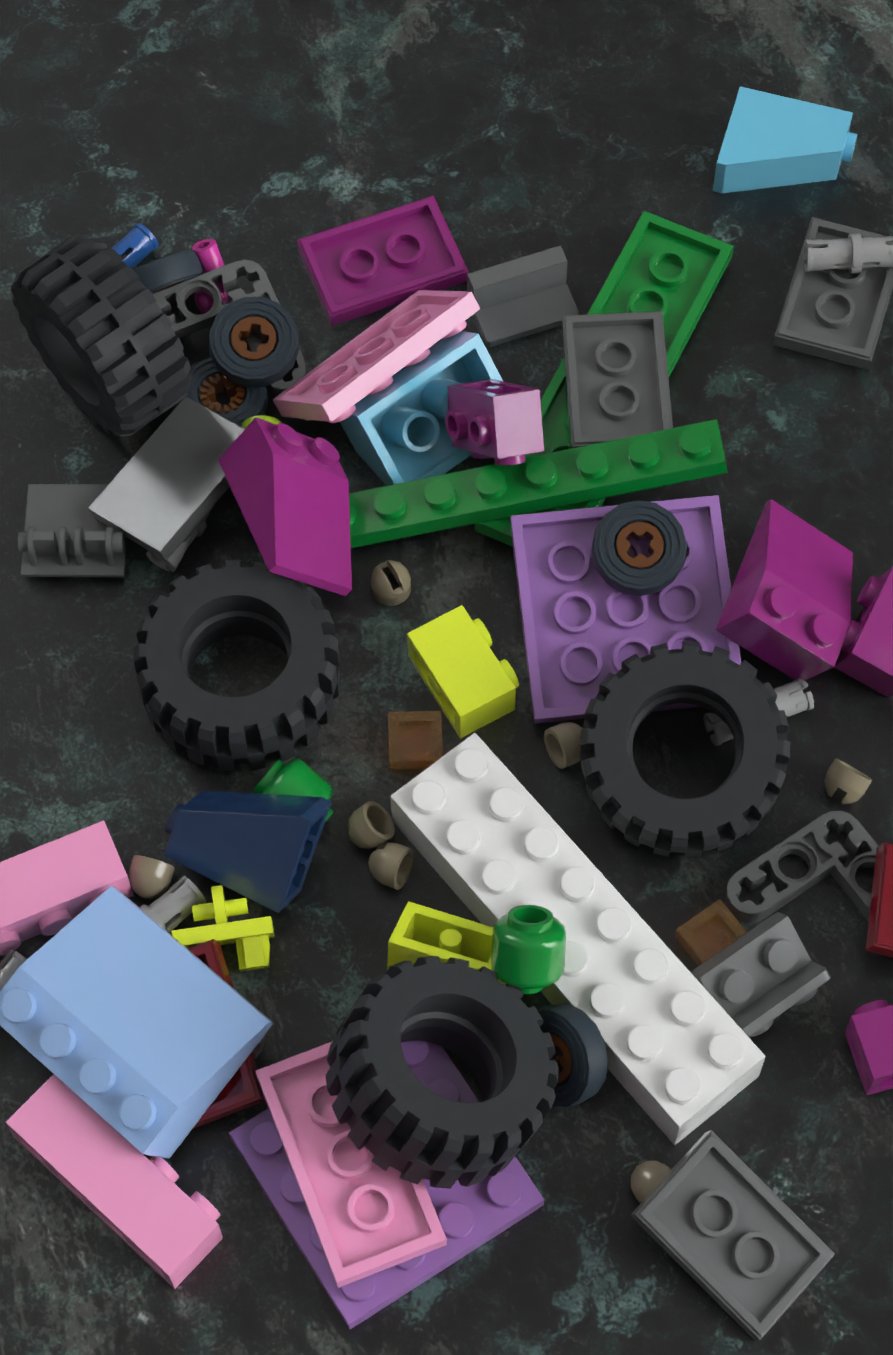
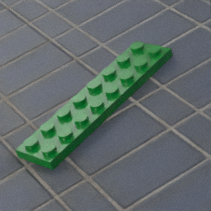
(658, 270)

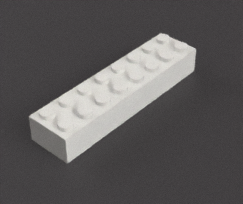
(505, 851)

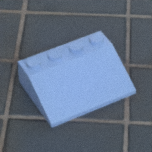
(131, 1022)

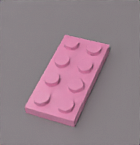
(376, 355)
(358, 1210)

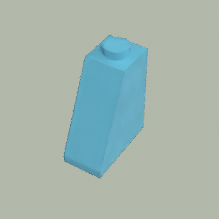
(781, 143)

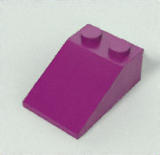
(293, 503)
(790, 595)

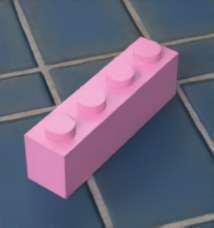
(56, 883)
(117, 1181)

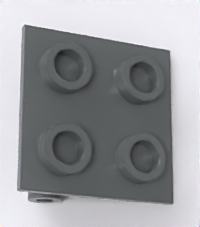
(65, 537)

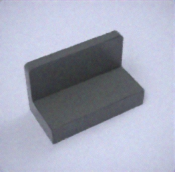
(521, 296)

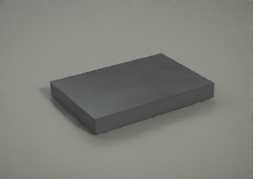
(834, 310)
(615, 376)
(169, 480)
(732, 1235)

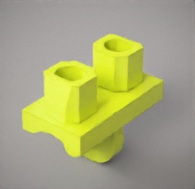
(249, 935)

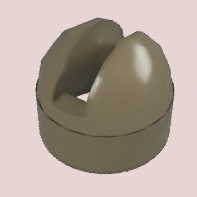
(381, 588)
(563, 744)
(848, 779)
(370, 826)
(391, 864)
(149, 876)
(647, 1177)

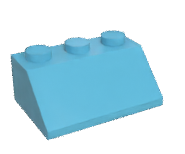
(404, 426)

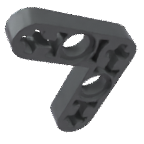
(207, 283)
(821, 860)

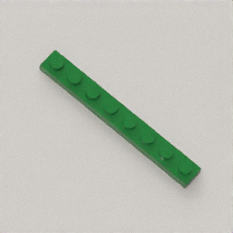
(537, 483)

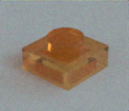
(414, 739)
(709, 932)

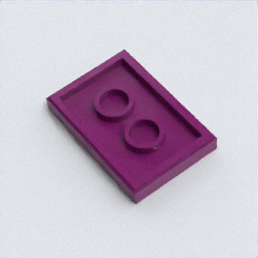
(382, 260)

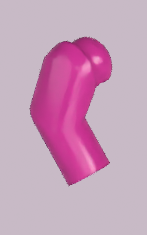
(210, 259)

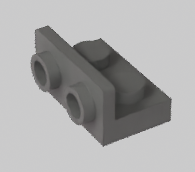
(762, 975)

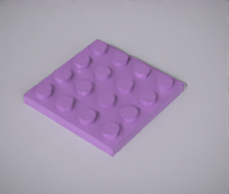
(585, 628)
(466, 1213)

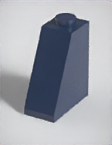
(249, 841)

